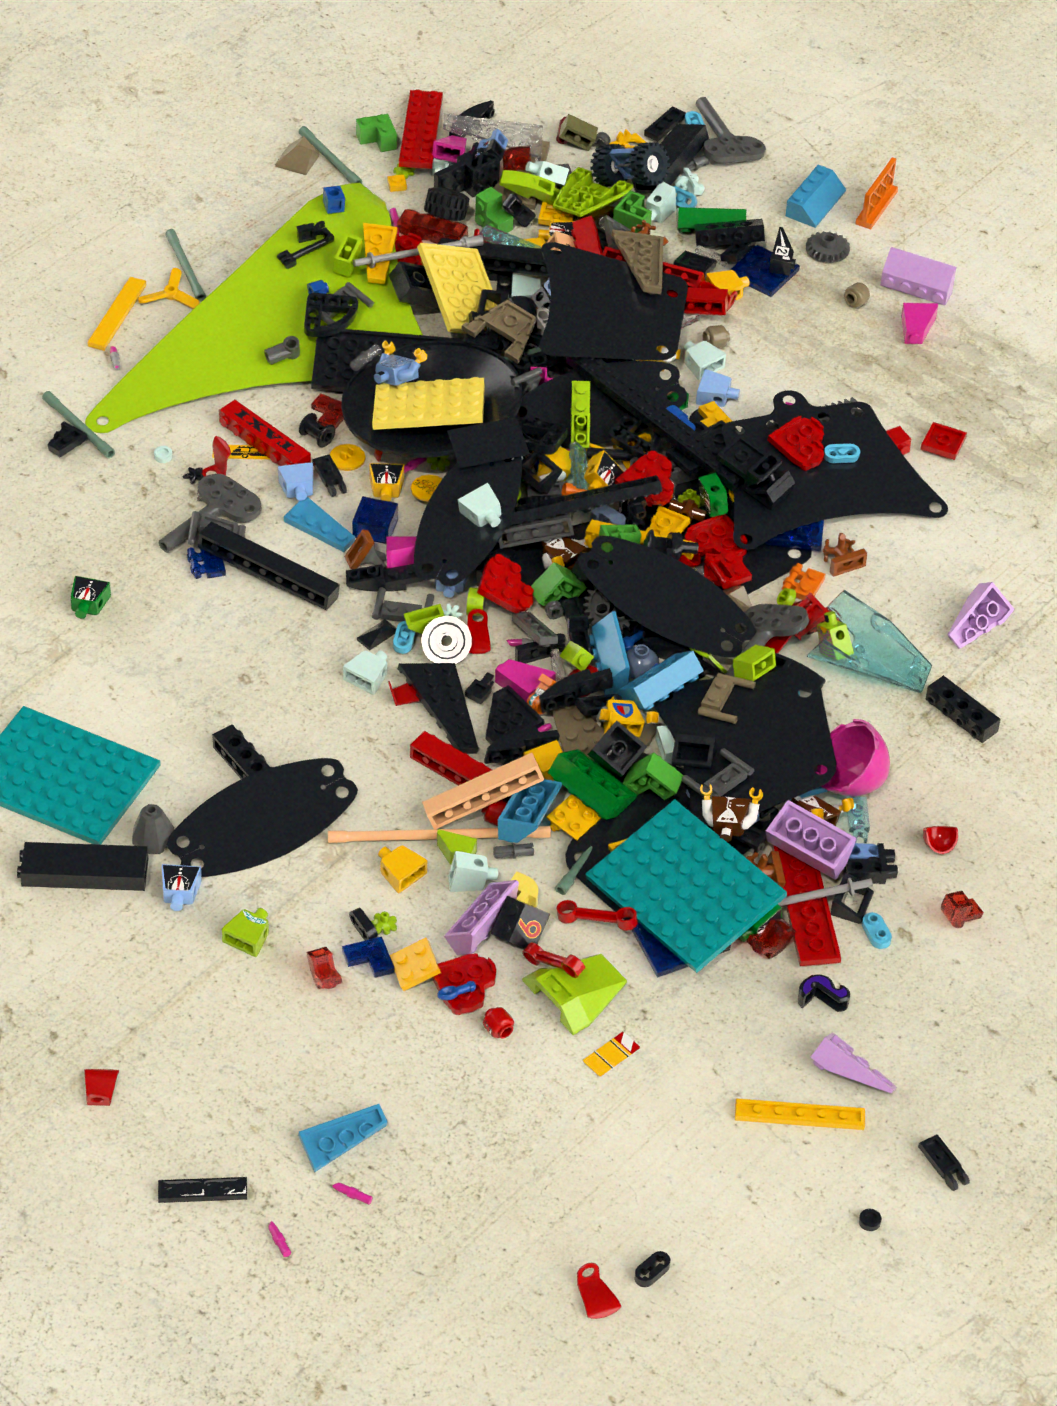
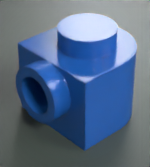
(317, 287)

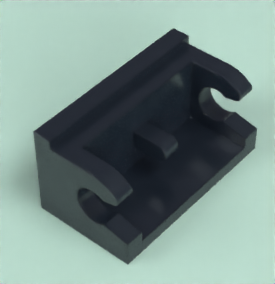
(753, 838)

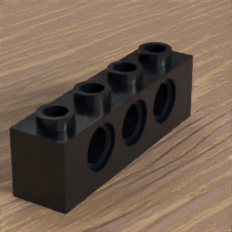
(729, 232)
(962, 709)
(238, 752)

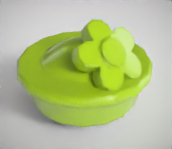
(786, 597)

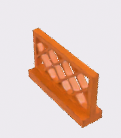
(878, 196)

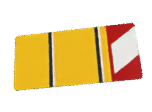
(611, 1054)

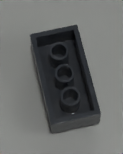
(412, 285)

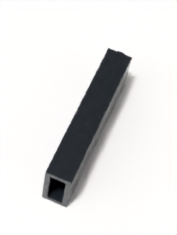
(681, 147)
(83, 866)

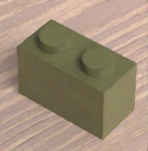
(578, 132)

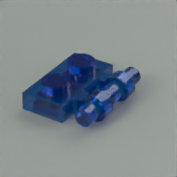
(211, 564)

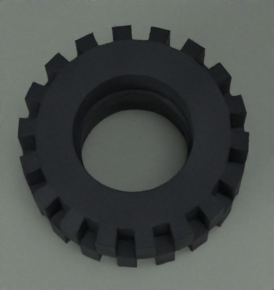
(446, 204)

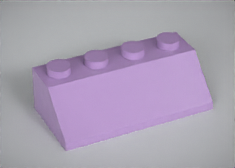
(918, 276)
(811, 839)
(480, 917)

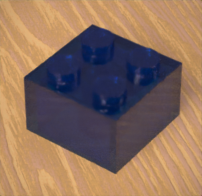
(377, 517)

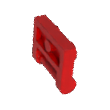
(732, 566)
(815, 612)

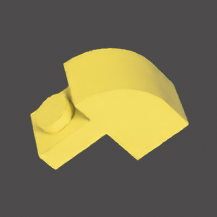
(527, 889)

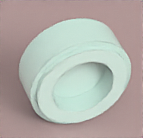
(163, 454)

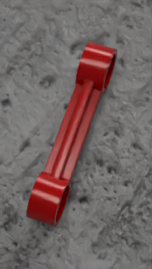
(597, 915)
(571, 965)

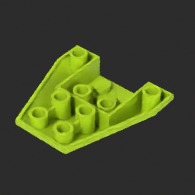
(583, 197)
(580, 997)

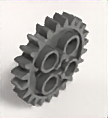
(597, 603)

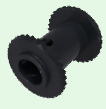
(323, 434)

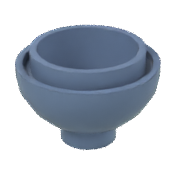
(641, 660)

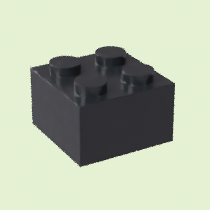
(617, 750)

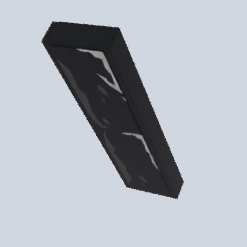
(202, 1189)

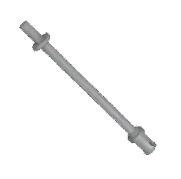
(465, 242)
(849, 887)

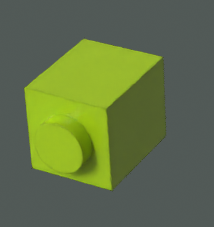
(576, 656)

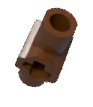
(689, 509)

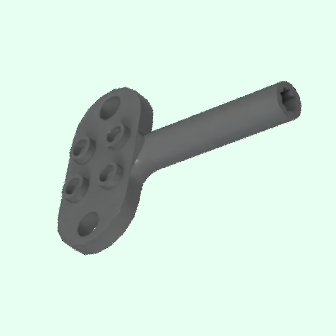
(727, 147)
(223, 498)
(773, 621)

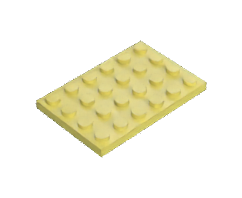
(456, 281)
(429, 403)

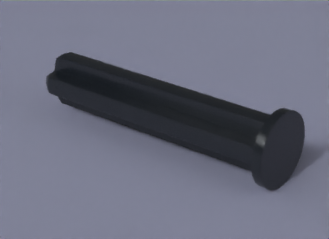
(615, 454)

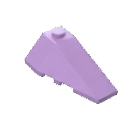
(980, 613)
(838, 1058)

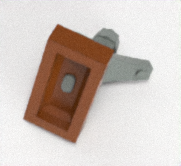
(364, 551)

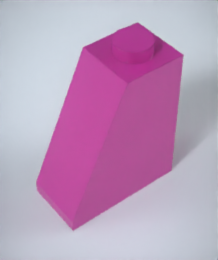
(449, 148)
(917, 321)
(400, 550)
(520, 677)

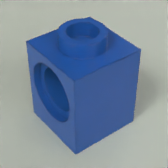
(333, 199)

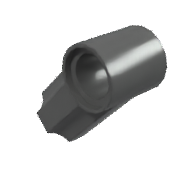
(288, 349)

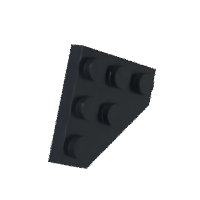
(509, 714)

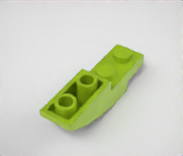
(529, 185)
(580, 413)

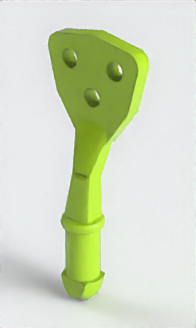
(711, 658)

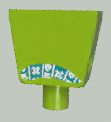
(247, 931)

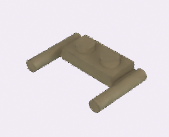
(718, 694)

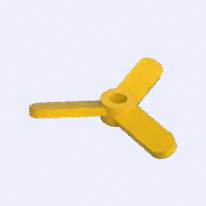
(172, 292)

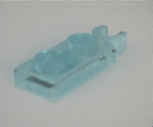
(859, 818)

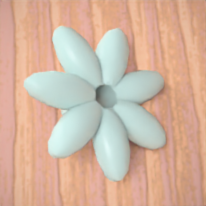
(452, 611)

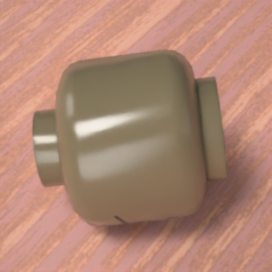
(857, 295)
(716, 336)

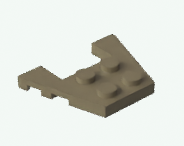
(509, 322)

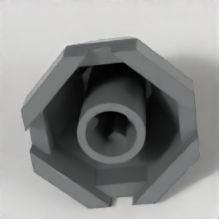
(152, 829)

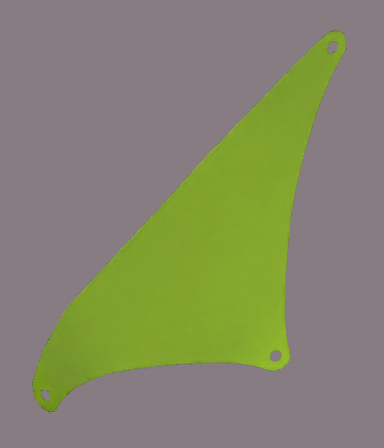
(256, 308)

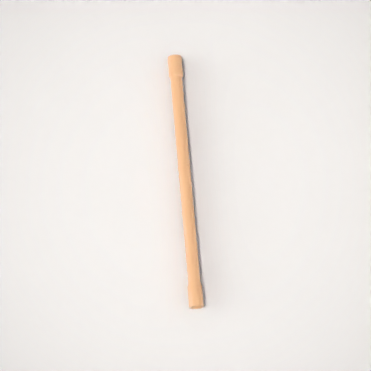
(389, 835)

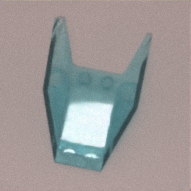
(878, 647)

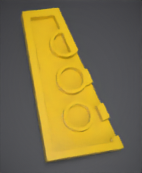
(379, 241)
(668, 521)

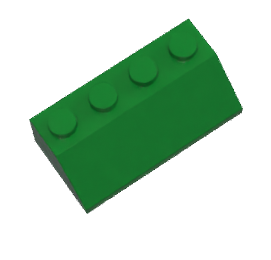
(688, 217)
(591, 783)

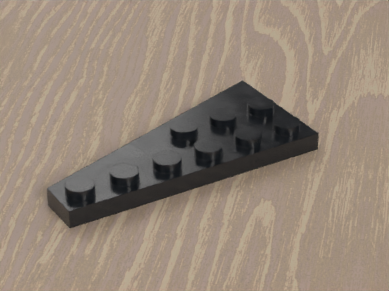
(442, 696)

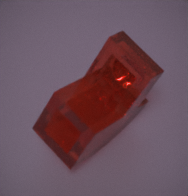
(516, 158)
(960, 909)
(773, 939)
(323, 968)

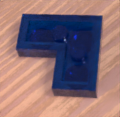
(370, 951)

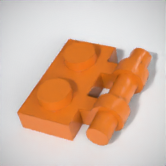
(810, 581)

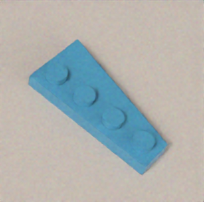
(316, 522)
(333, 1138)

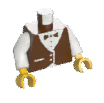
(564, 550)
(824, 810)
(728, 814)

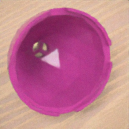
(860, 759)

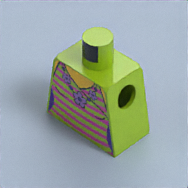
(835, 633)

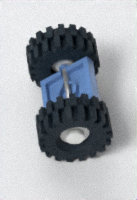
(642, 163)

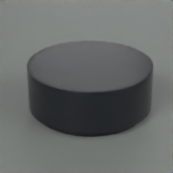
(870, 1219)

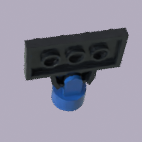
(712, 434)

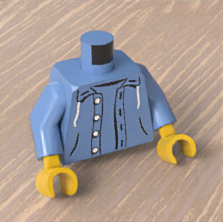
(397, 369)

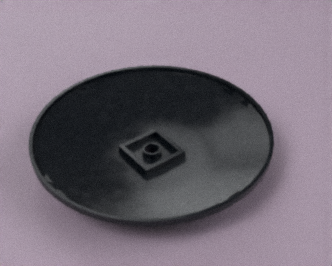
(445, 362)

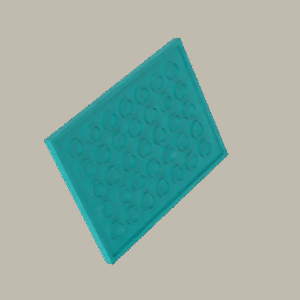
(68, 775)
(686, 885)

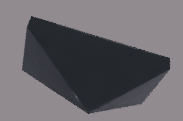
(377, 634)

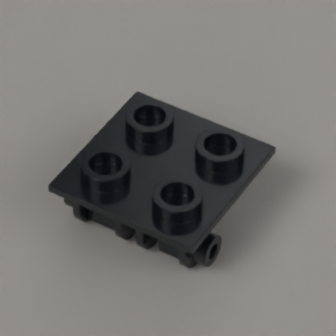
(489, 340)

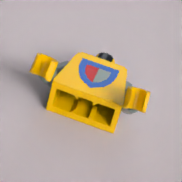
(627, 714)

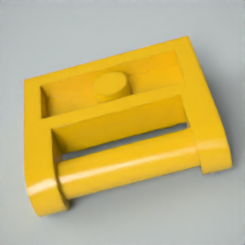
(550, 214)

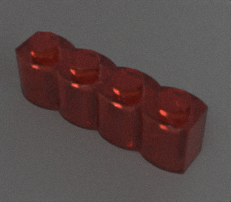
(430, 227)

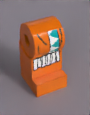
(533, 699)

